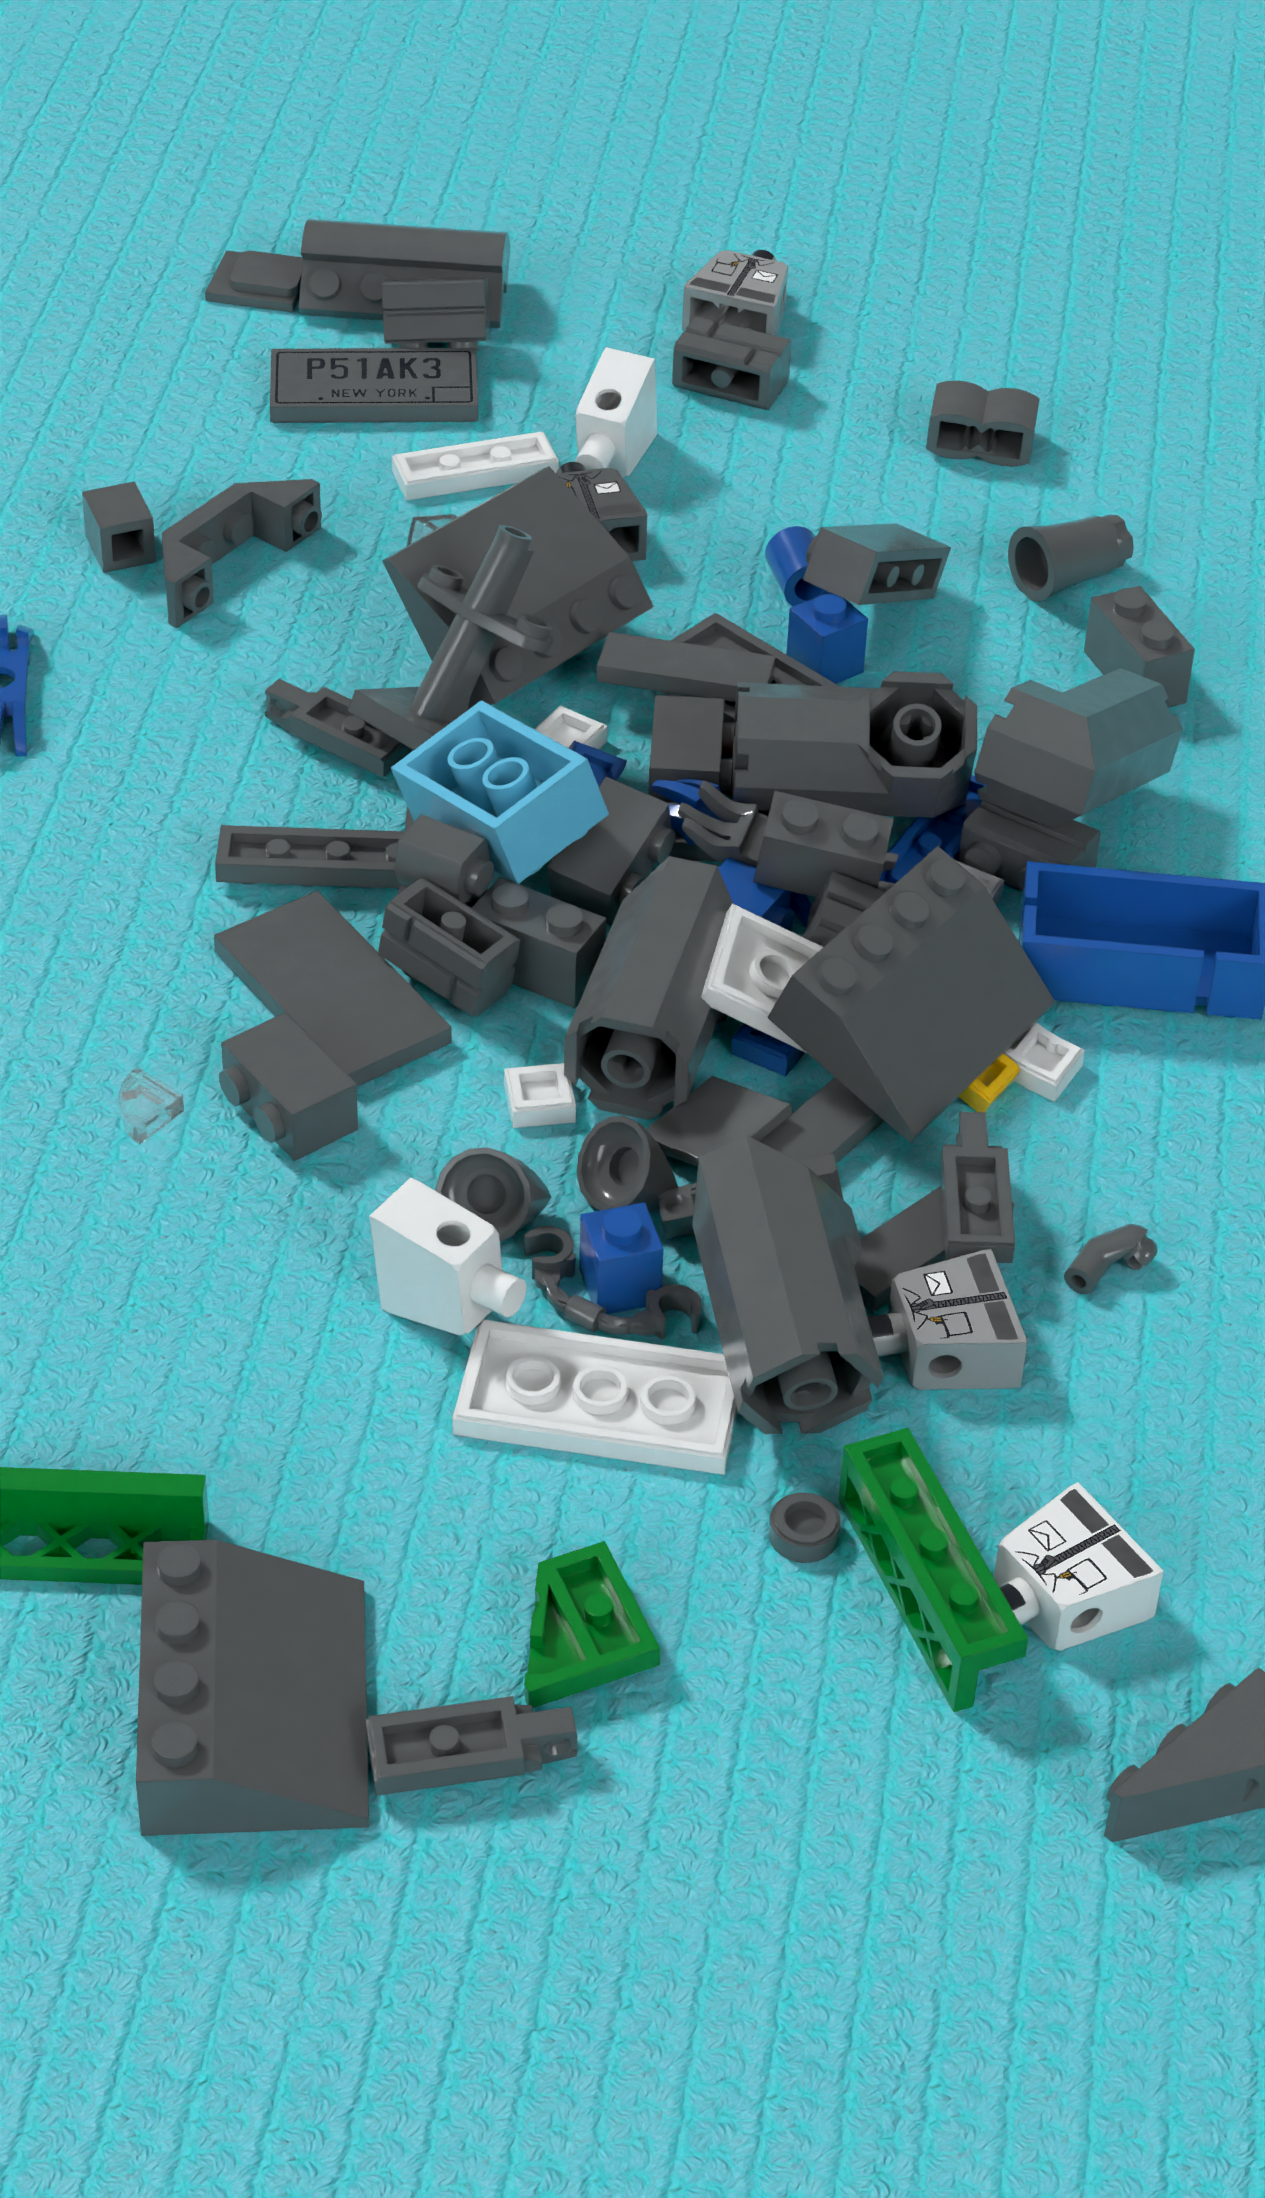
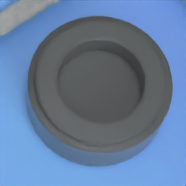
(804, 1527)

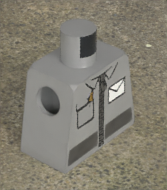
(739, 291)
(953, 1326)

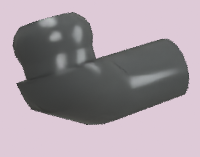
(1105, 1249)

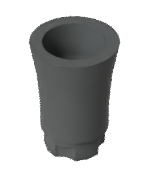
(1067, 553)

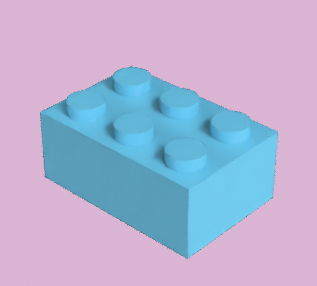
(503, 786)

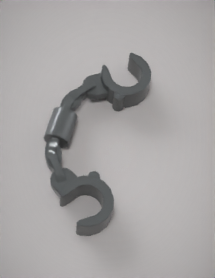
(549, 1271)

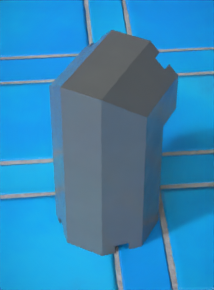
(1076, 746)
(854, 747)
(642, 1010)
(784, 1288)

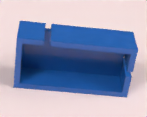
(1146, 939)

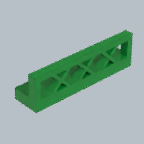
(86, 1504)
(928, 1563)

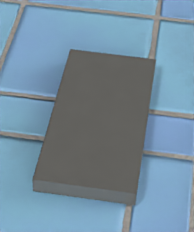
(333, 987)

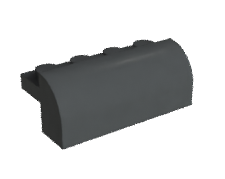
(351, 259)

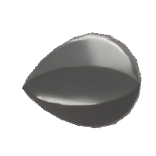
(623, 1166)
(494, 1188)

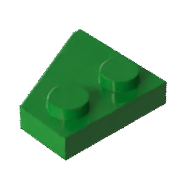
(584, 1627)

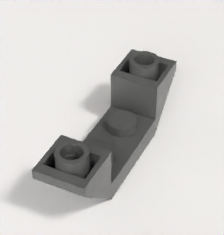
(270, 510)

